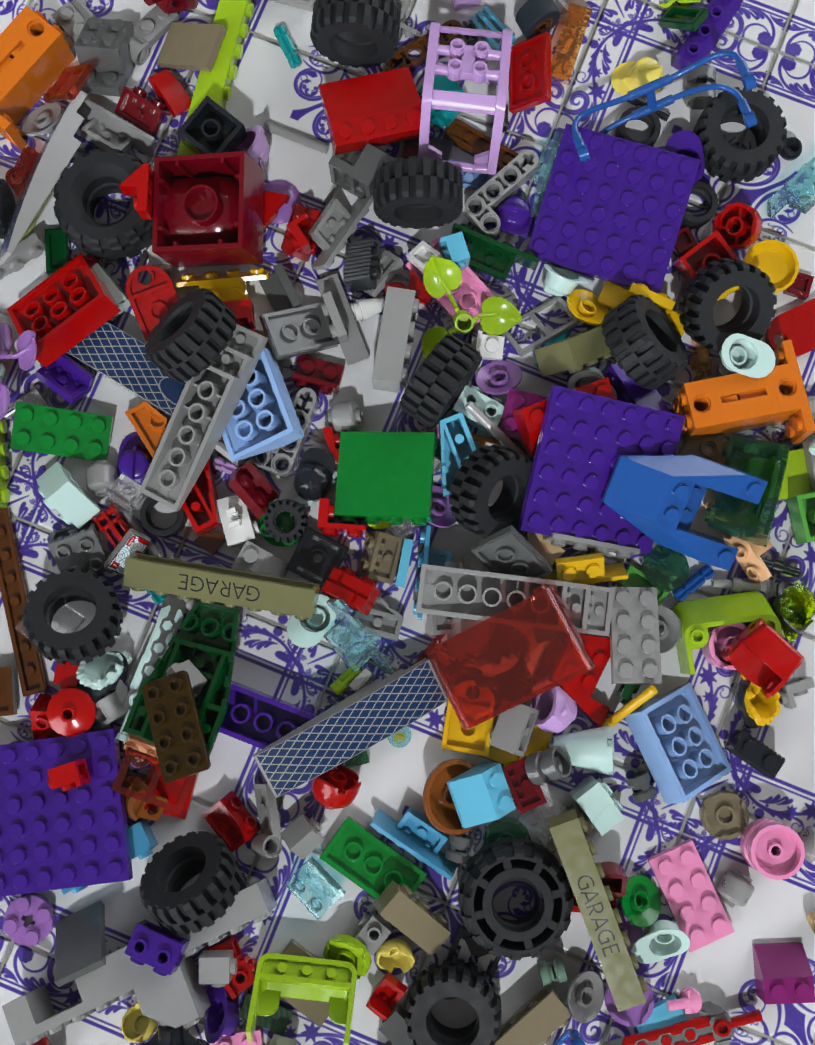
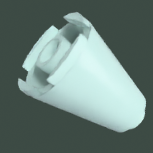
(589, 748)

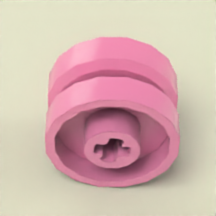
(772, 848)

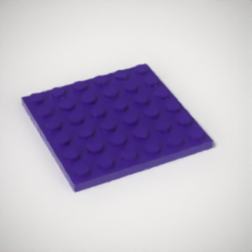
(615, 211)
(576, 460)
(56, 835)

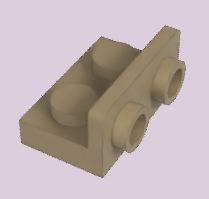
(380, 556)

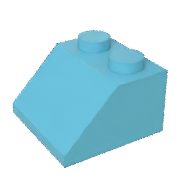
(481, 794)

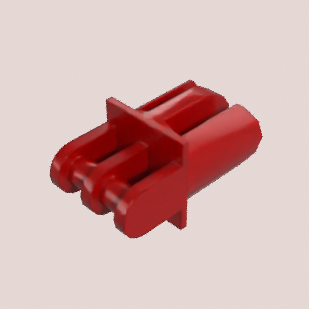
(112, 525)

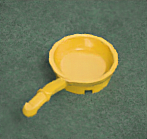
(774, 259)

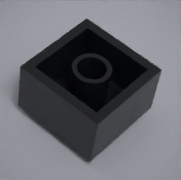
(212, 129)

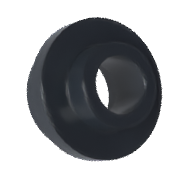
(796, 146)

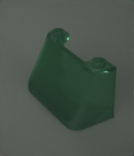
(740, 517)

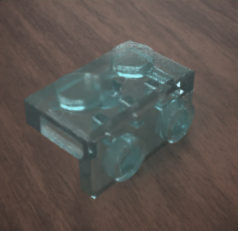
(314, 888)

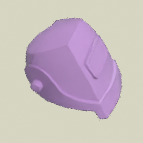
(256, 146)
(555, 710)

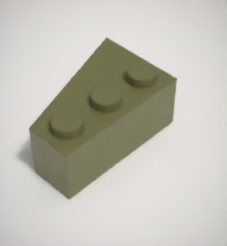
(573, 352)

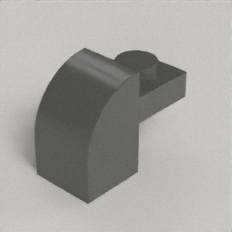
(395, 1027)

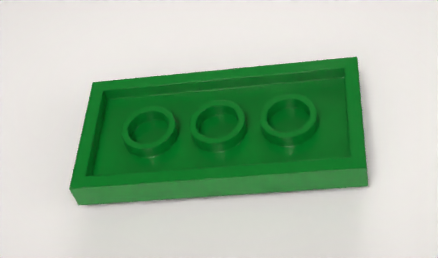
(61, 432)
(369, 860)

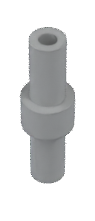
(735, 584)

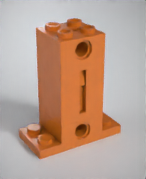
(30, 62)
(747, 403)

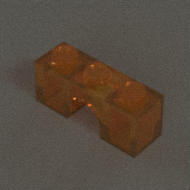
(569, 42)

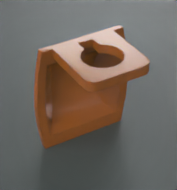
(135, 807)

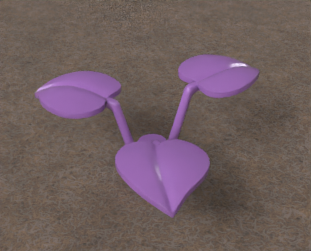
(26, 353)

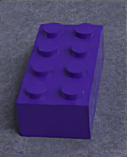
(260, 717)

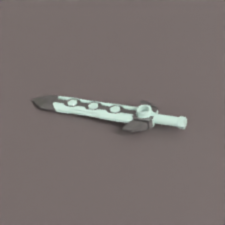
(165, 628)

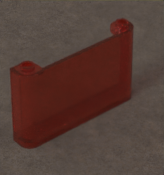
(510, 658)

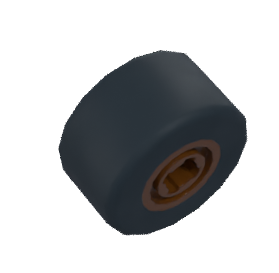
(537, 17)

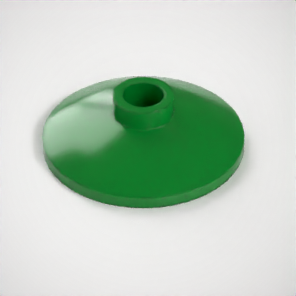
(641, 901)

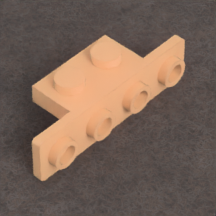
(748, 555)

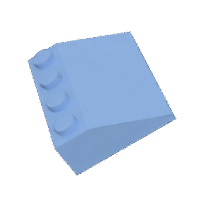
(263, 414)
(678, 744)

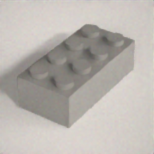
(394, 337)

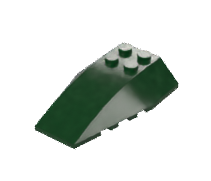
(209, 642)

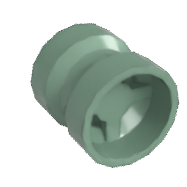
(546, 972)

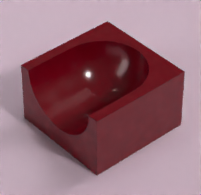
(208, 209)

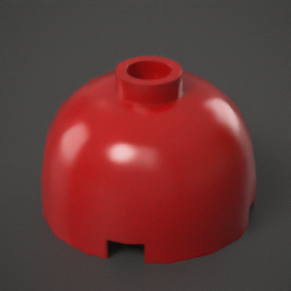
(738, 225)
(336, 787)

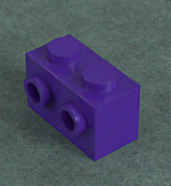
(156, 948)

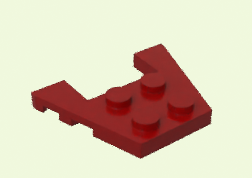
(582, 686)

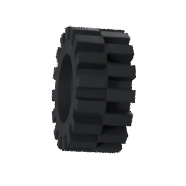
(271, 520)

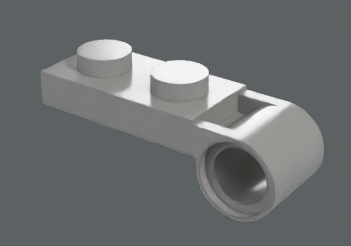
(148, 32)
(26, 250)
(269, 823)

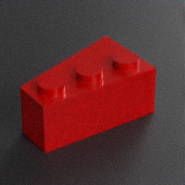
(201, 503)

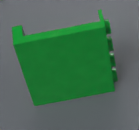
(385, 477)

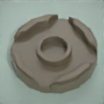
(724, 814)

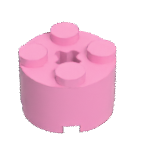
(718, 638)

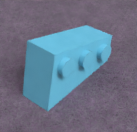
(454, 446)

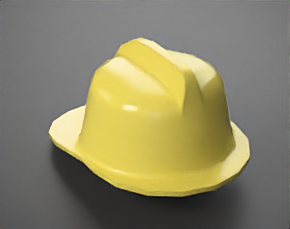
(635, 74)

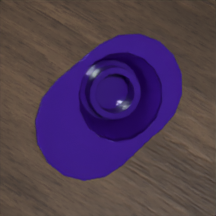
(687, 144)
(514, 216)
(133, 459)
(221, 1015)

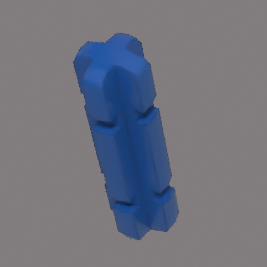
(693, 583)

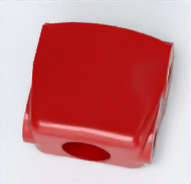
(763, 657)

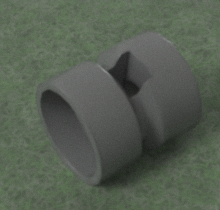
(700, 76)
(548, 765)

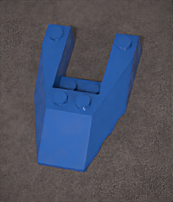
(665, 493)

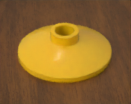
(585, 307)

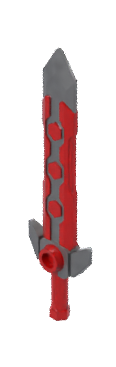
(714, 1028)

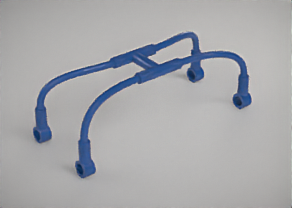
(648, 89)

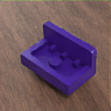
(66, 378)

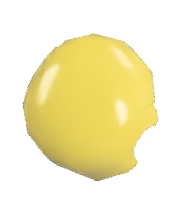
(395, 954)
(136, 1026)

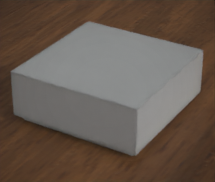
(362, 680)

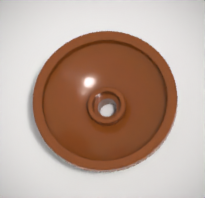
(438, 809)

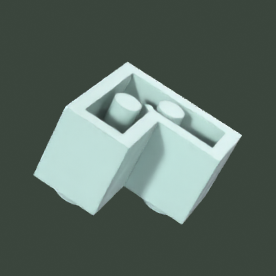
(66, 496)
(597, 805)

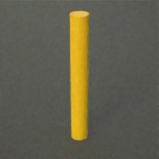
(631, 706)

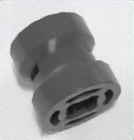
(641, 786)
(459, 848)

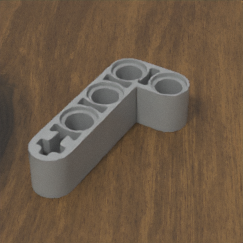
(504, 190)
(291, 455)

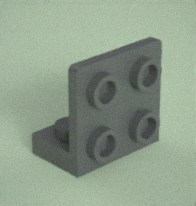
(78, 548)

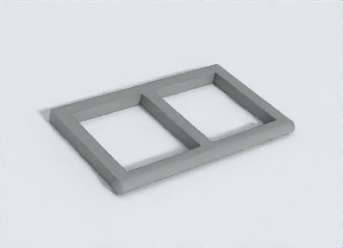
(547, 335)

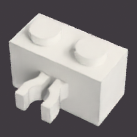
(237, 521)

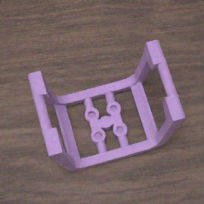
(470, 64)

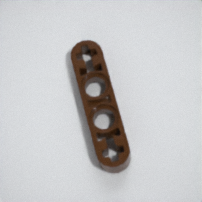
(421, 46)

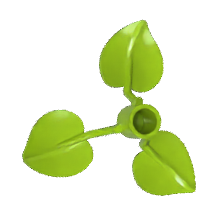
(497, 313)

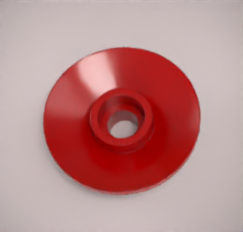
(82, 710)

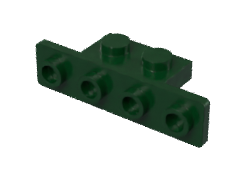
(493, 256)

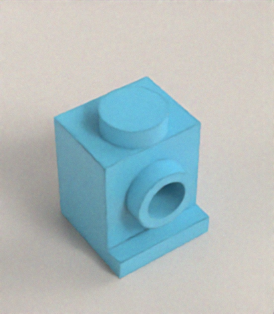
(455, 249)

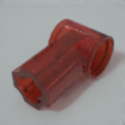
(21, 170)

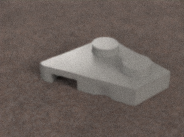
(381, 620)

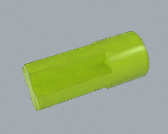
(343, 681)

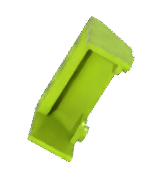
(715, 611)
(304, 979)

